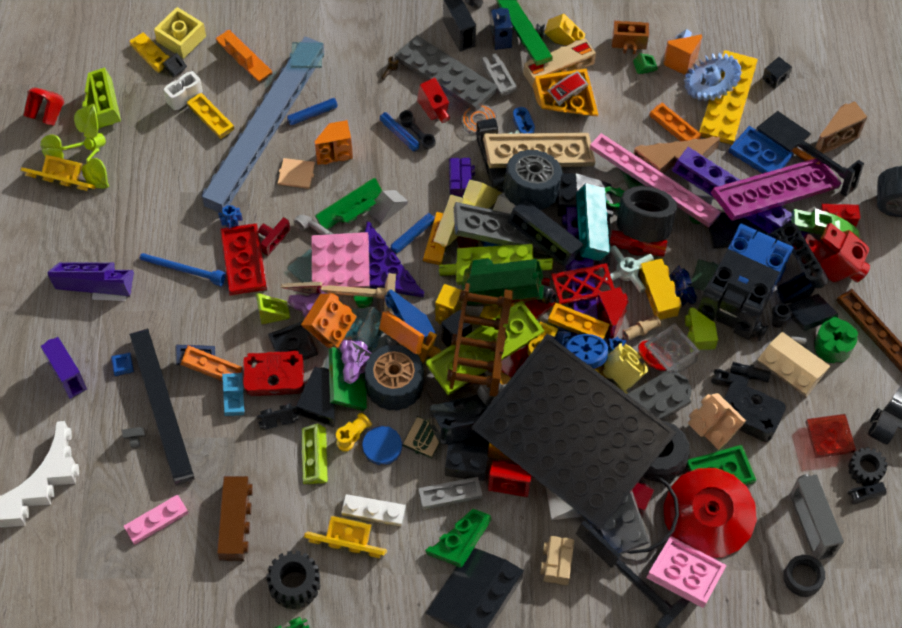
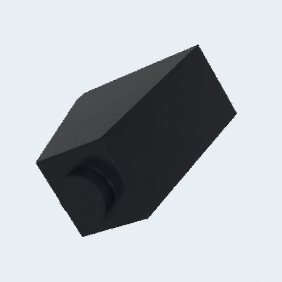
(315, 398)

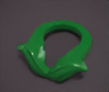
(618, 192)

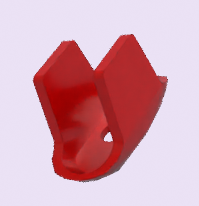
(53, 107)

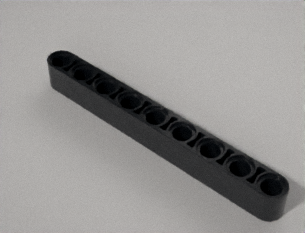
(162, 407)

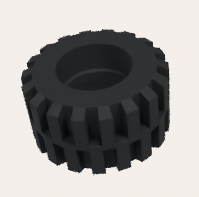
(286, 565)

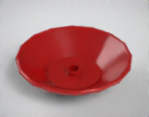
(707, 531)

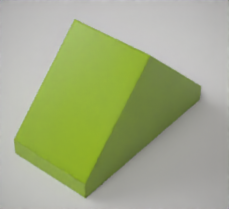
(272, 309)

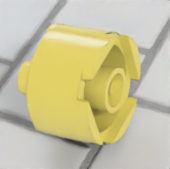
(624, 366)

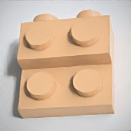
(716, 420)

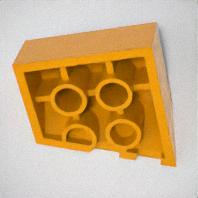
(582, 103)

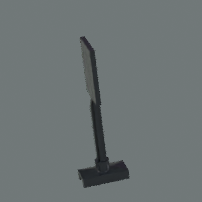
(791, 135)
(611, 558)

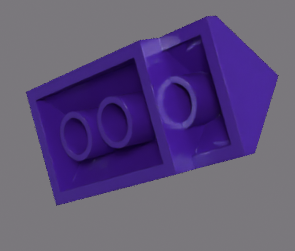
(91, 278)

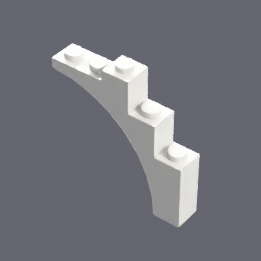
(38, 489)

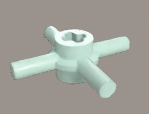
(628, 268)

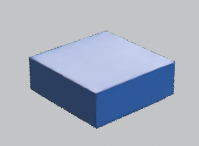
(122, 364)

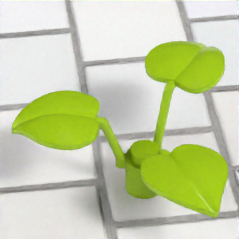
(87, 122)

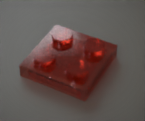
(830, 435)

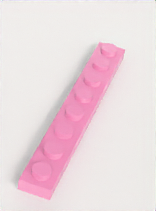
(653, 178)

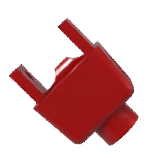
(840, 254)

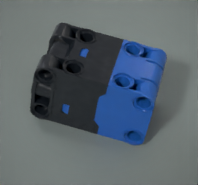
(745, 280)

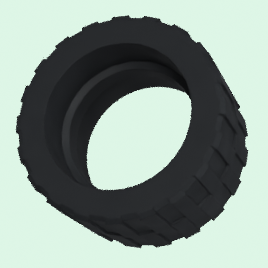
(646, 214)

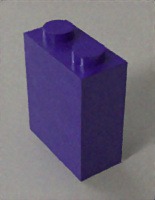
(63, 367)

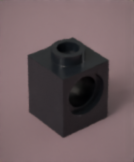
(777, 72)

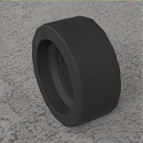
(811, 562)

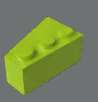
(101, 93)

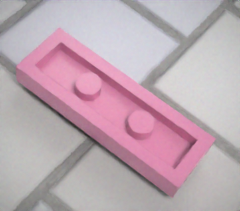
(155, 519)

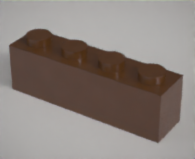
(234, 517)

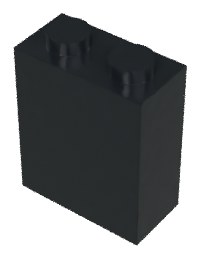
(459, 24)

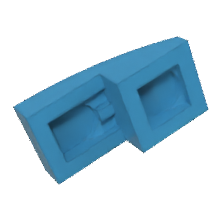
(233, 394)

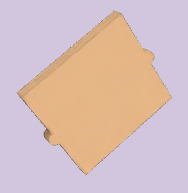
(296, 173)

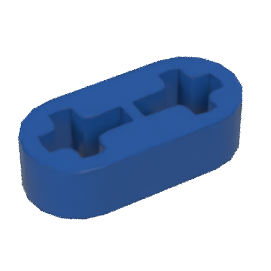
(519, 123)

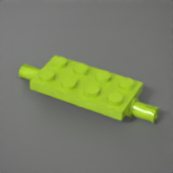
(497, 254)

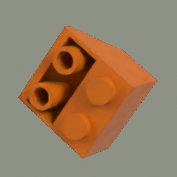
(334, 143)

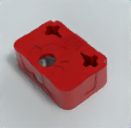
(273, 367)

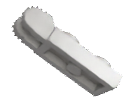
(499, 75)

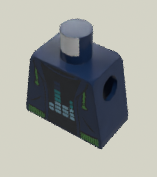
(501, 21)

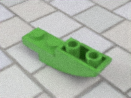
(818, 220)

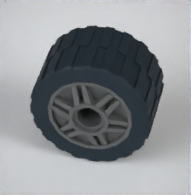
(532, 177)
(890, 191)

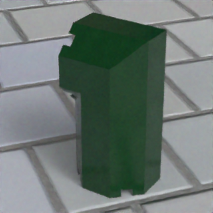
(492, 279)

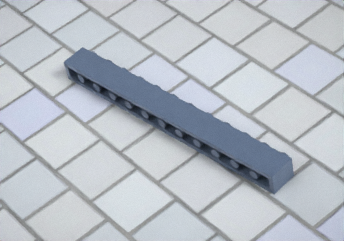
(256, 135)

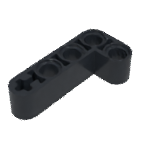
(495, 175)
(802, 255)

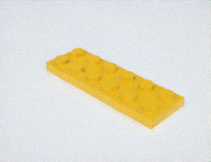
(725, 113)

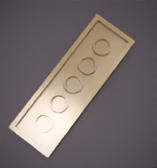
(566, 148)

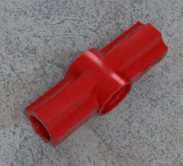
(636, 247)

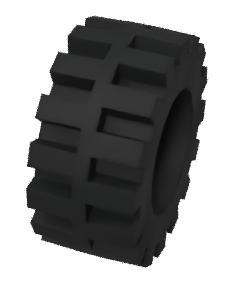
(871, 456)

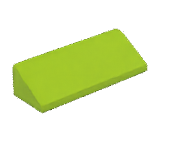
(314, 454)

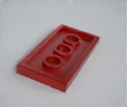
(243, 259)

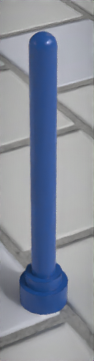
(217, 277)

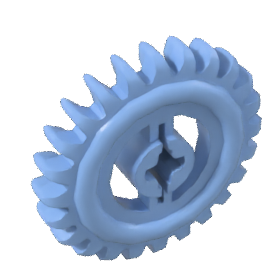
(712, 71)

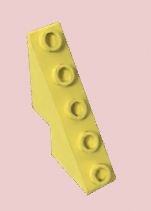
(476, 194)

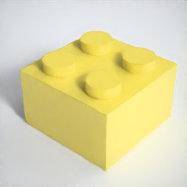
(180, 32)

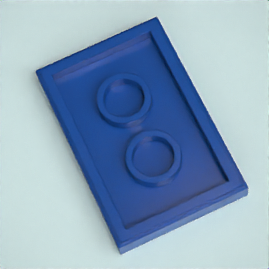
(760, 151)

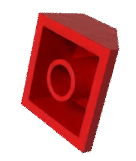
(612, 309)
(509, 479)

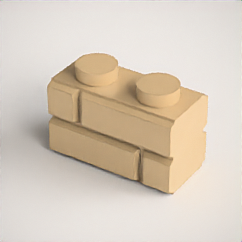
(558, 560)

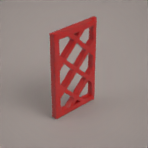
(570, 275)

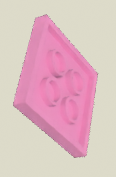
(341, 260)
(686, 572)

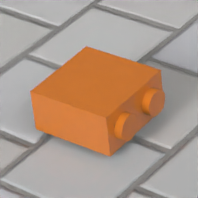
(329, 320)

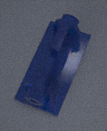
(681, 280)

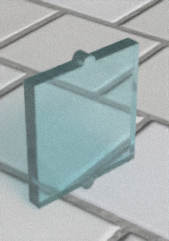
(306, 55)
(302, 267)

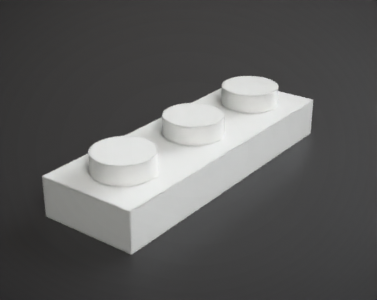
(373, 510)

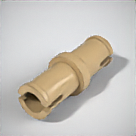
(641, 328)

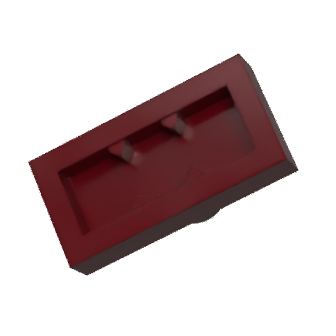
(273, 235)

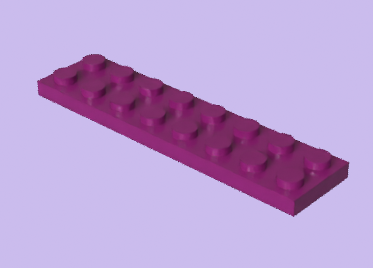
(775, 188)

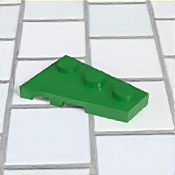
(461, 540)

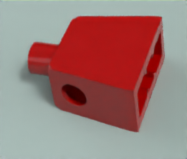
(433, 100)

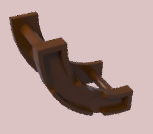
(496, 346)

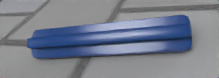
(312, 111)
(399, 131)
(412, 233)

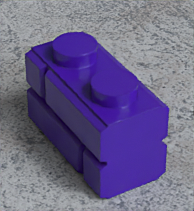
(459, 174)

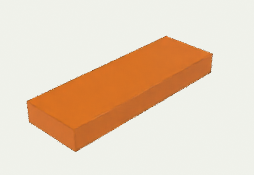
(674, 123)
(401, 332)
(208, 363)

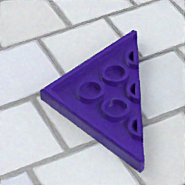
(384, 261)

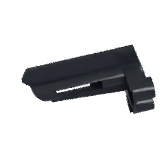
(887, 421)

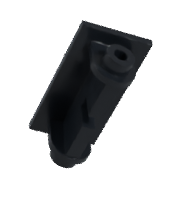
(285, 414)

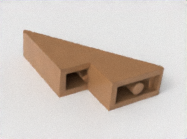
(666, 155)

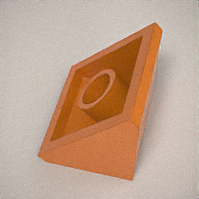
(682, 53)

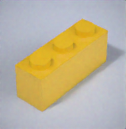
(659, 289)

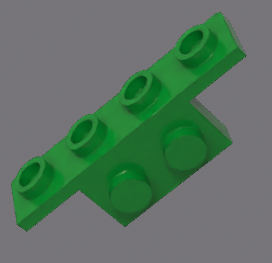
(350, 205)

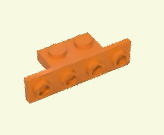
(244, 55)

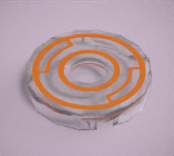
(468, 117)

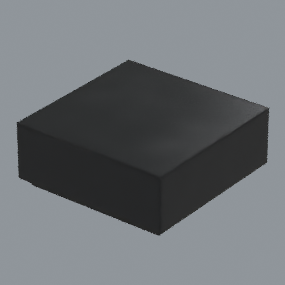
(174, 65)

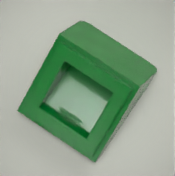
(645, 63)

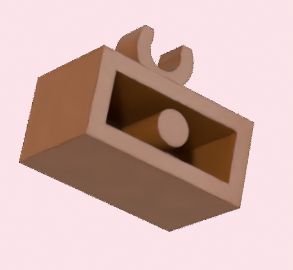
(630, 35)

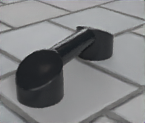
(407, 120)

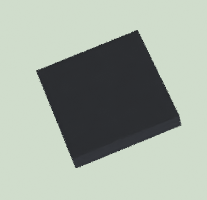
(811, 312)
(293, 339)

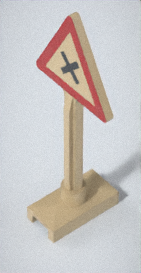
(316, 287)

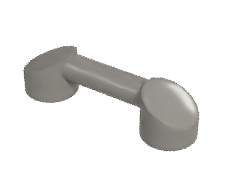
(304, 221)

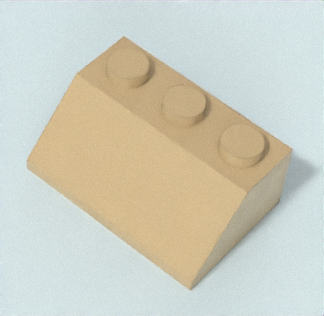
(793, 364)

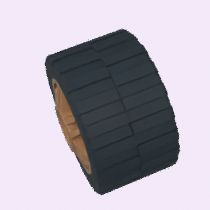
(394, 377)

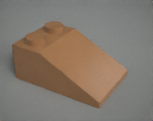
(843, 128)

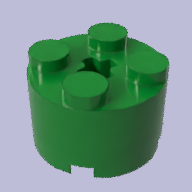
(835, 340)

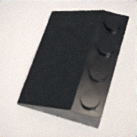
(476, 592)

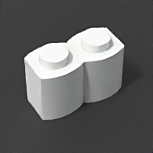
(181, 91)

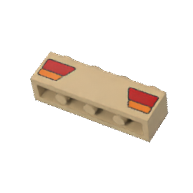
(567, 58)

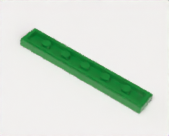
(526, 32)

